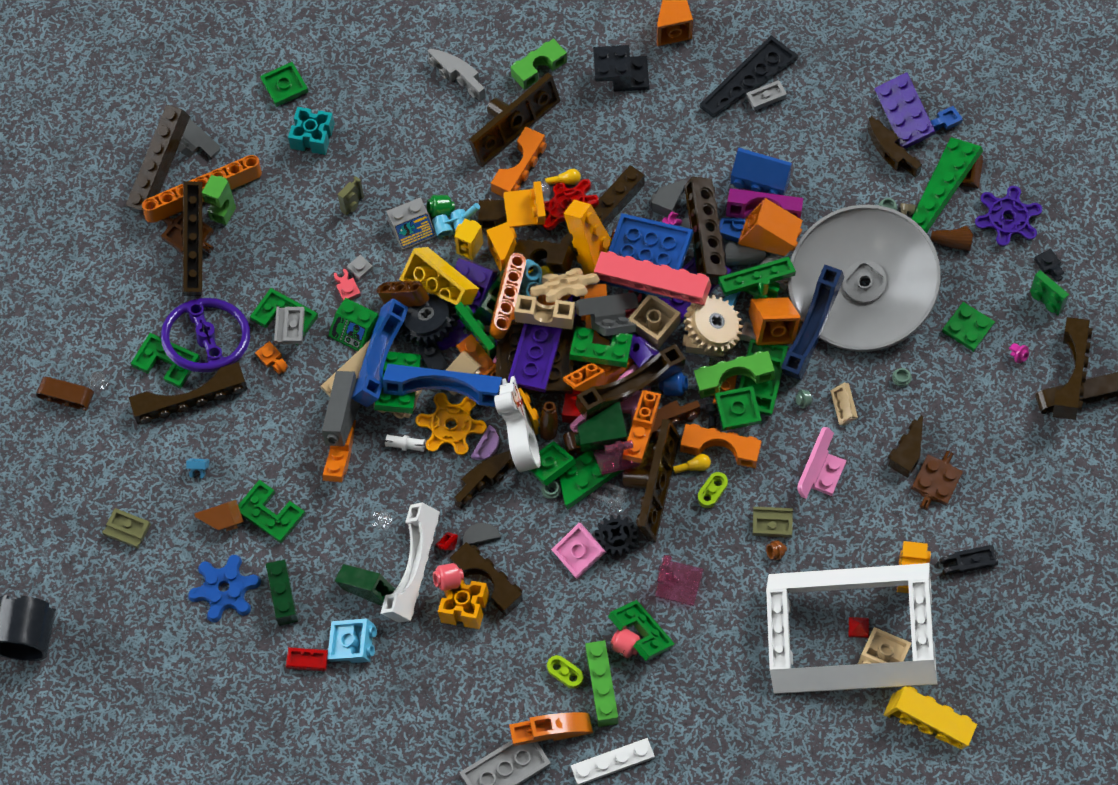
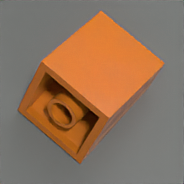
(674, 22)
(771, 229)
(774, 320)

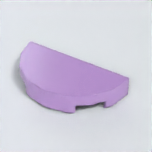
(487, 445)

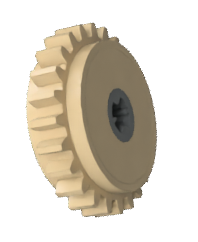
(713, 325)

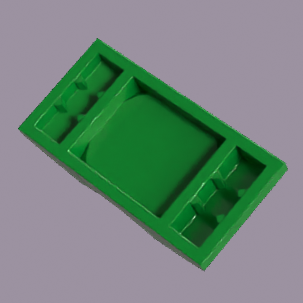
(767, 391)

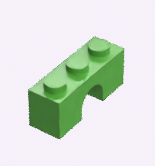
(548, 54)
(219, 195)

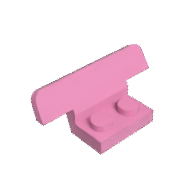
(822, 469)

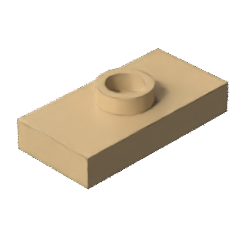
(844, 404)

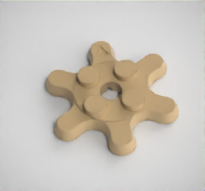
(557, 286)

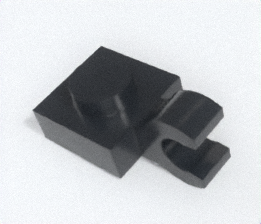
(1050, 263)

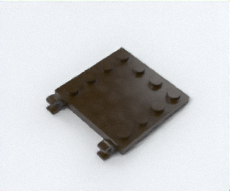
(561, 367)

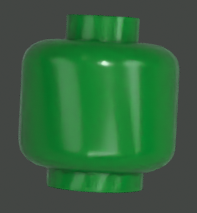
(440, 205)

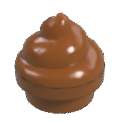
(776, 550)

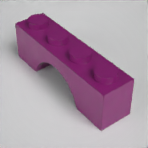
(743, 202)

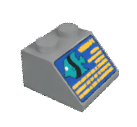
(411, 224)

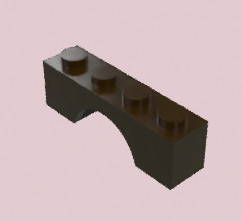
(505, 595)

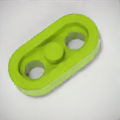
(711, 490)
(565, 672)

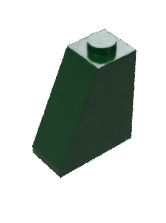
(602, 429)
(364, 583)

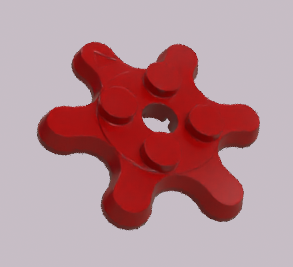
(564, 197)

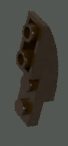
(887, 145)
(488, 471)

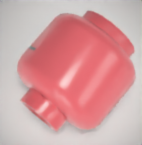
(448, 576)
(623, 643)

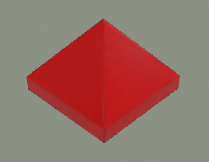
(447, 542)
(858, 627)

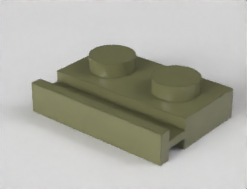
(350, 195)
(772, 522)
(126, 528)

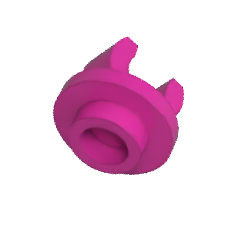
(671, 219)
(1019, 353)

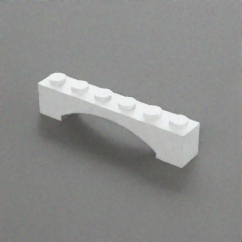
(422, 524)

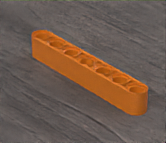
(171, 200)

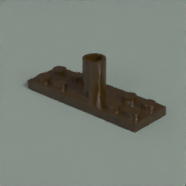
(513, 118)
(655, 480)

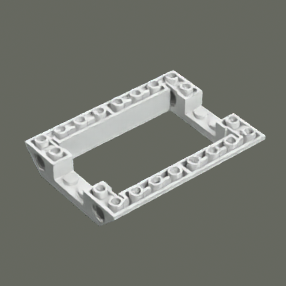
(858, 676)

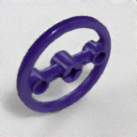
(195, 309)

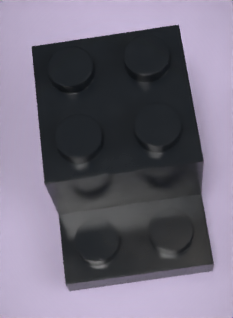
(616, 65)

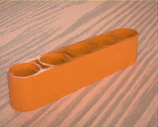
(504, 302)

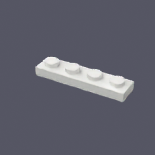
(612, 761)

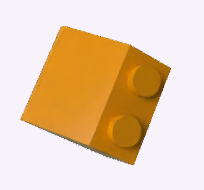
(501, 243)

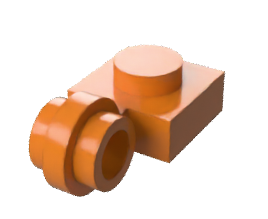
(268, 355)

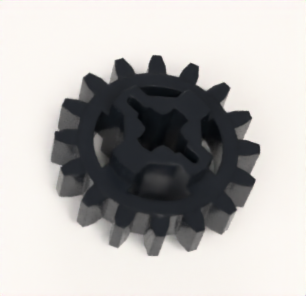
(612, 528)

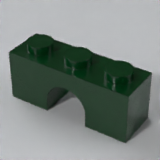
(486, 307)
(281, 592)

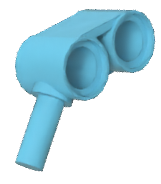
(446, 227)
(529, 279)

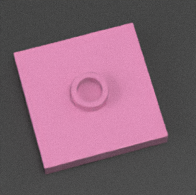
(578, 550)

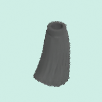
(739, 255)

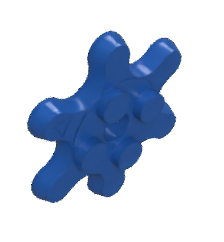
(232, 597)

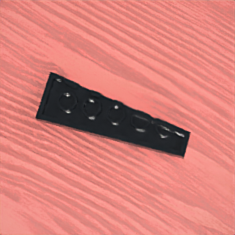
(758, 68)

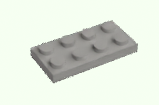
(507, 765)

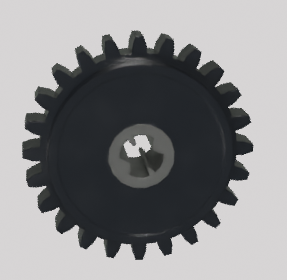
(429, 321)

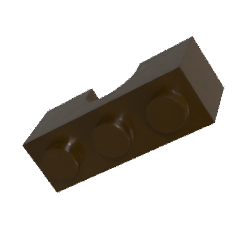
(558, 256)

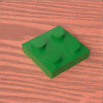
(284, 84)
(1048, 293)
(968, 326)
(738, 408)
(553, 463)

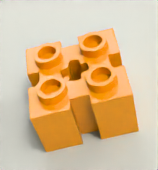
(913, 554)
(464, 604)

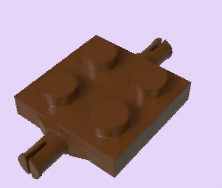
(173, 233)
(936, 480)

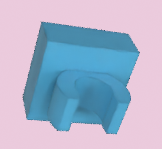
(197, 464)

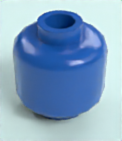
(674, 385)

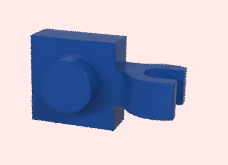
(947, 118)

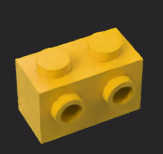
(468, 238)

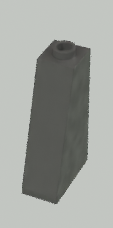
(340, 409)

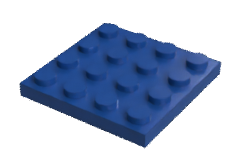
(650, 241)

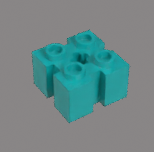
(311, 130)

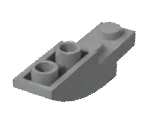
(455, 68)

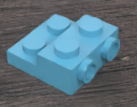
(351, 641)

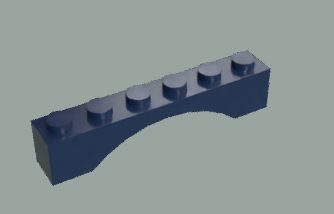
(808, 336)

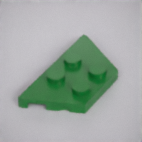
(583, 479)

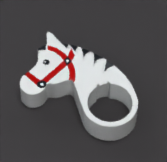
(521, 435)

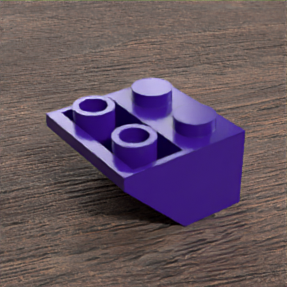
(478, 275)

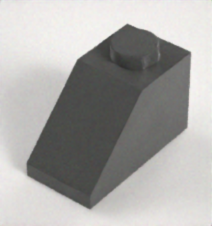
(668, 198)

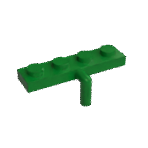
(757, 276)

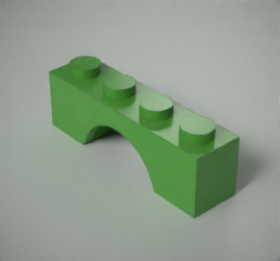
(757, 367)
(601, 683)

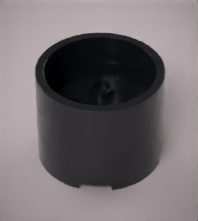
(25, 628)

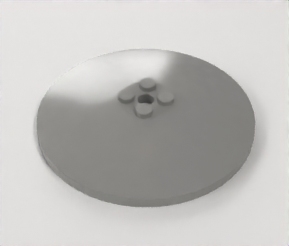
(876, 246)

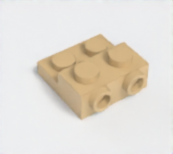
(884, 648)

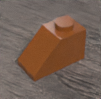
(221, 516)

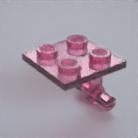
(611, 456)
(678, 581)

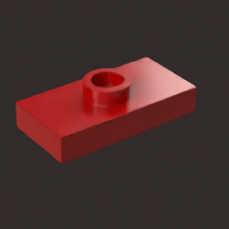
(307, 659)

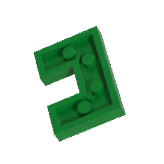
(266, 310)
(465, 315)
(153, 350)
(585, 350)
(254, 510)
(655, 639)

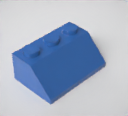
(760, 173)

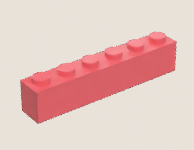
(653, 278)

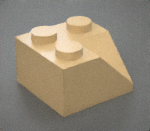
(655, 320)

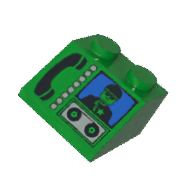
(353, 324)

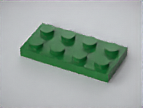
(398, 403)

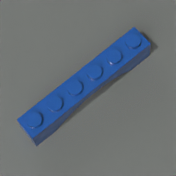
(371, 374)
(408, 379)

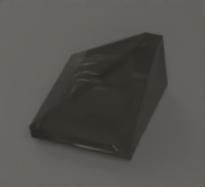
(715, 359)

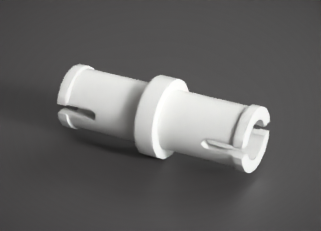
(405, 443)

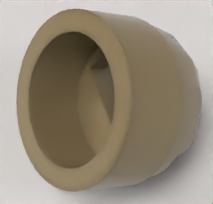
(907, 207)

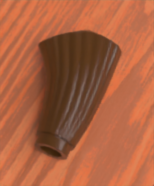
(955, 239)
(548, 421)

